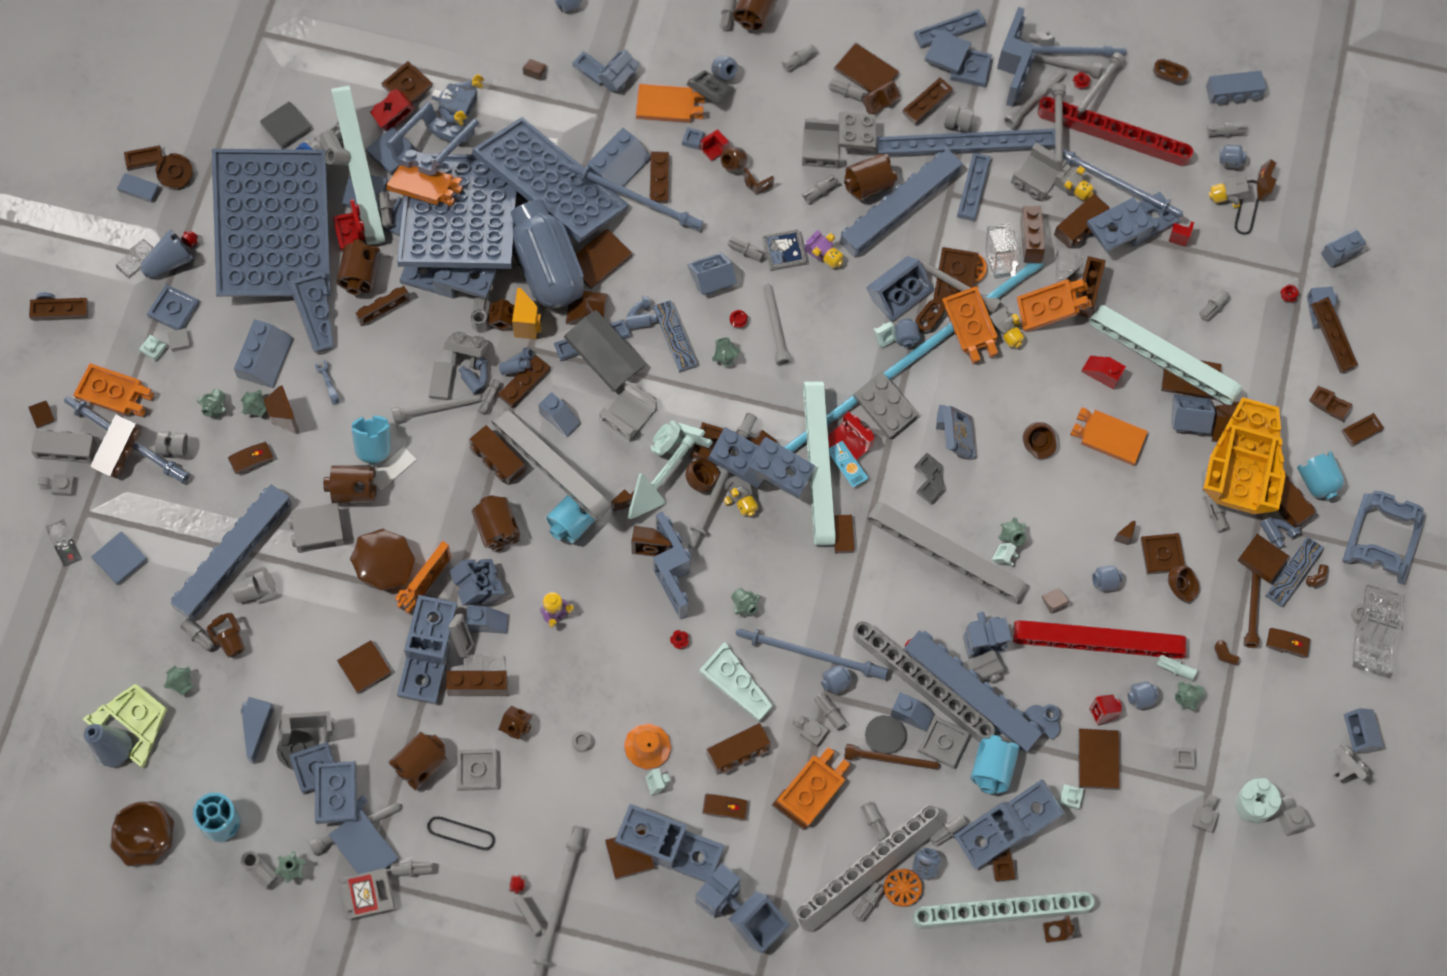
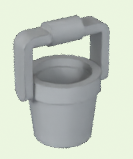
(249, 588)

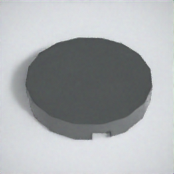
(884, 734)
(297, 742)

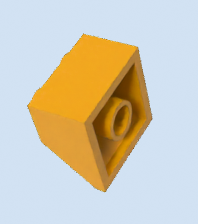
(525, 317)

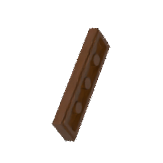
(1334, 334)

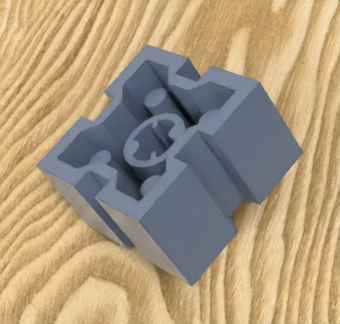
(477, 582)
(984, 636)
(719, 891)

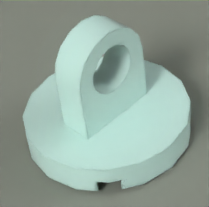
(666, 439)

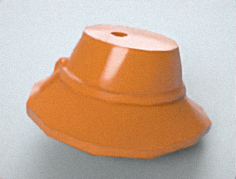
(642, 755)

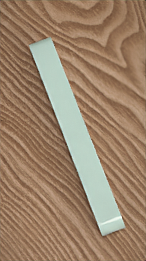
(358, 165)
(1165, 355)
(819, 456)
(994, 915)

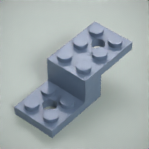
(1016, 57)
(1132, 223)
(448, 280)
(761, 462)
(672, 565)
(427, 649)
(1009, 824)
(669, 843)

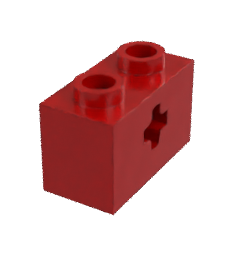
(392, 110)

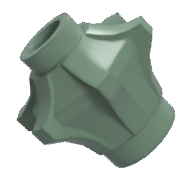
(725, 351)
(212, 403)
(253, 403)
(1013, 532)
(745, 602)
(179, 680)
(1189, 695)
(295, 871)

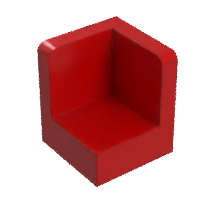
(714, 145)
(1181, 234)

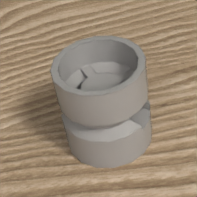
(958, 118)
(178, 445)

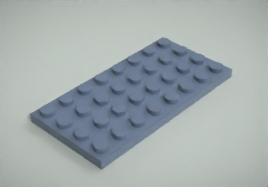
(540, 172)

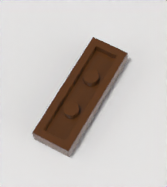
(927, 100)
(659, 176)
(382, 305)
(58, 308)
(524, 382)

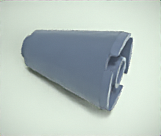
(165, 256)
(108, 744)

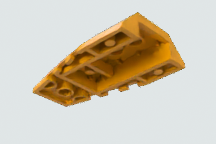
(1248, 460)

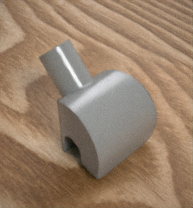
(1043, 39)

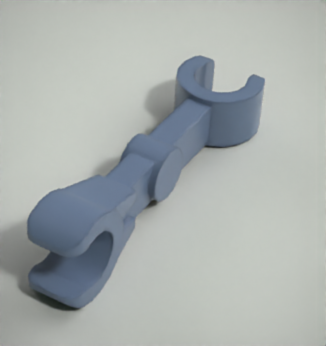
(332, 393)

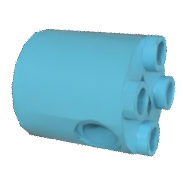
(568, 520)
(994, 765)
(216, 817)

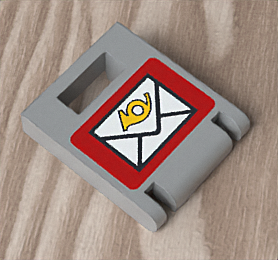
(362, 893)

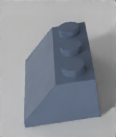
(619, 159)
(900, 288)
(262, 354)

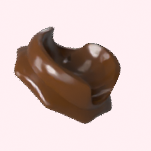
(382, 559)
(141, 833)

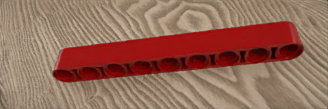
(1124, 130)
(1099, 639)

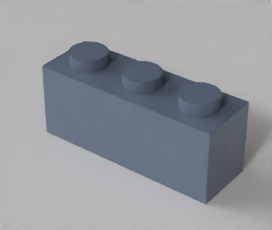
(1236, 87)

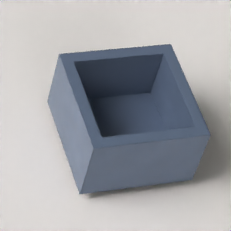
(759, 922)

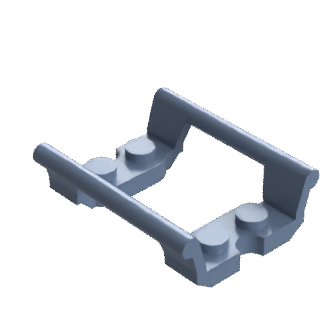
(440, 128)
(1372, 553)

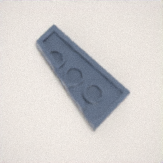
(312, 305)

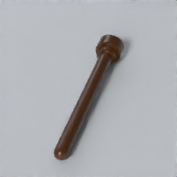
(1251, 639)
(853, 752)

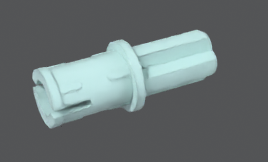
(1176, 667)

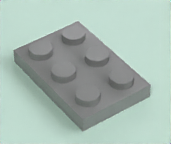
(885, 404)

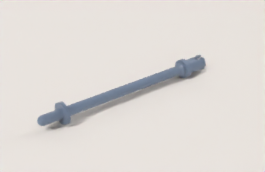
(1072, 159)
(683, 218)
(169, 468)
(865, 668)

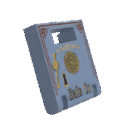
(959, 432)

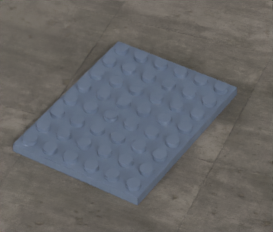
(268, 220)
(471, 231)

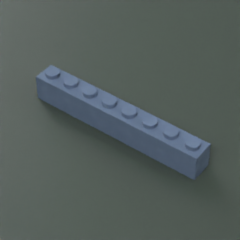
(900, 203)
(230, 552)
(973, 691)

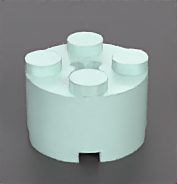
(1264, 792)

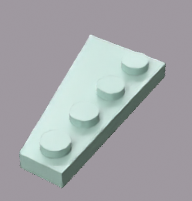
(731, 678)

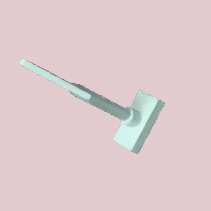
(646, 494)

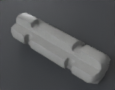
(488, 396)

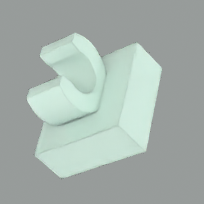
(885, 334)
(152, 348)
(1004, 553)
(656, 781)
(1071, 797)

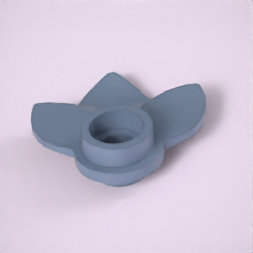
(1039, 715)

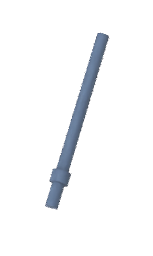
(1106, 50)

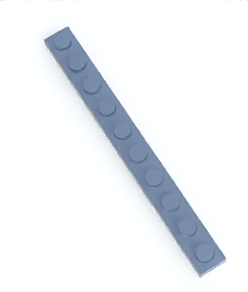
(965, 142)

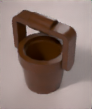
(229, 639)

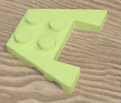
(139, 714)

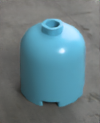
(371, 439)
(1322, 476)

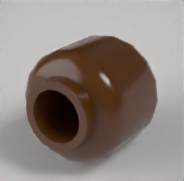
(733, 159)

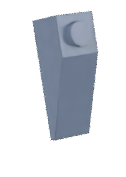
(255, 717)

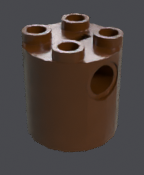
(754, 13)
(869, 177)
(358, 267)
(344, 484)
(496, 523)
(419, 759)

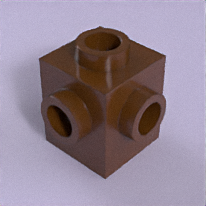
(501, 315)
(515, 722)

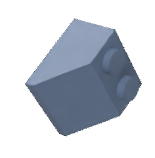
(712, 273)
(1192, 414)

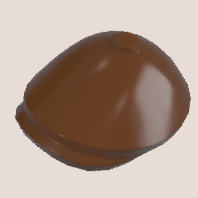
(1040, 440)
(701, 475)
(1183, 583)

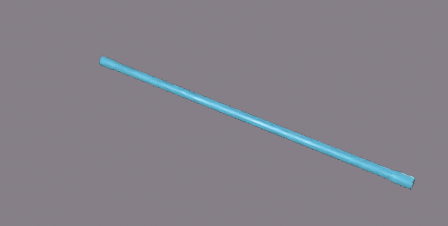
(1028, 270)

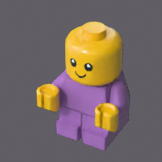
(822, 249)
(554, 608)

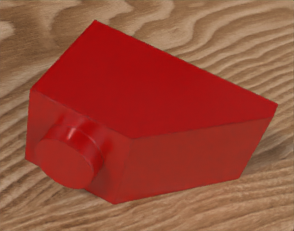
(1104, 370)
(1105, 708)

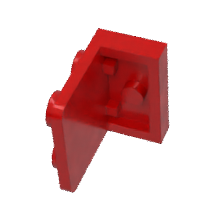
(349, 226)
(854, 435)

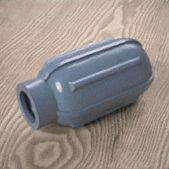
(546, 256)

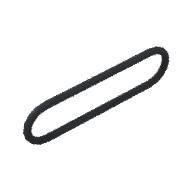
(1253, 217)
(459, 841)

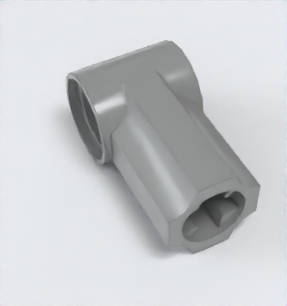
(333, 152)
(480, 311)
(259, 870)

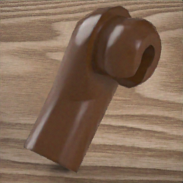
(1318, 579)
(1223, 653)

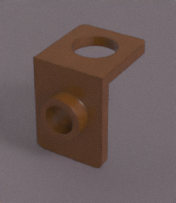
(757, 187)
(1065, 926)

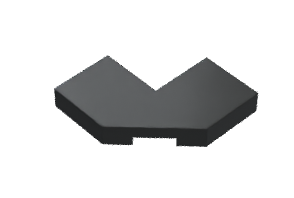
(932, 471)

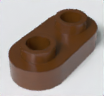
(1170, 71)
(929, 317)

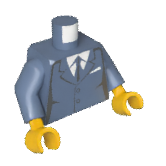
(458, 100)

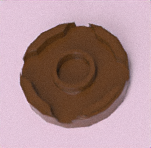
(174, 171)

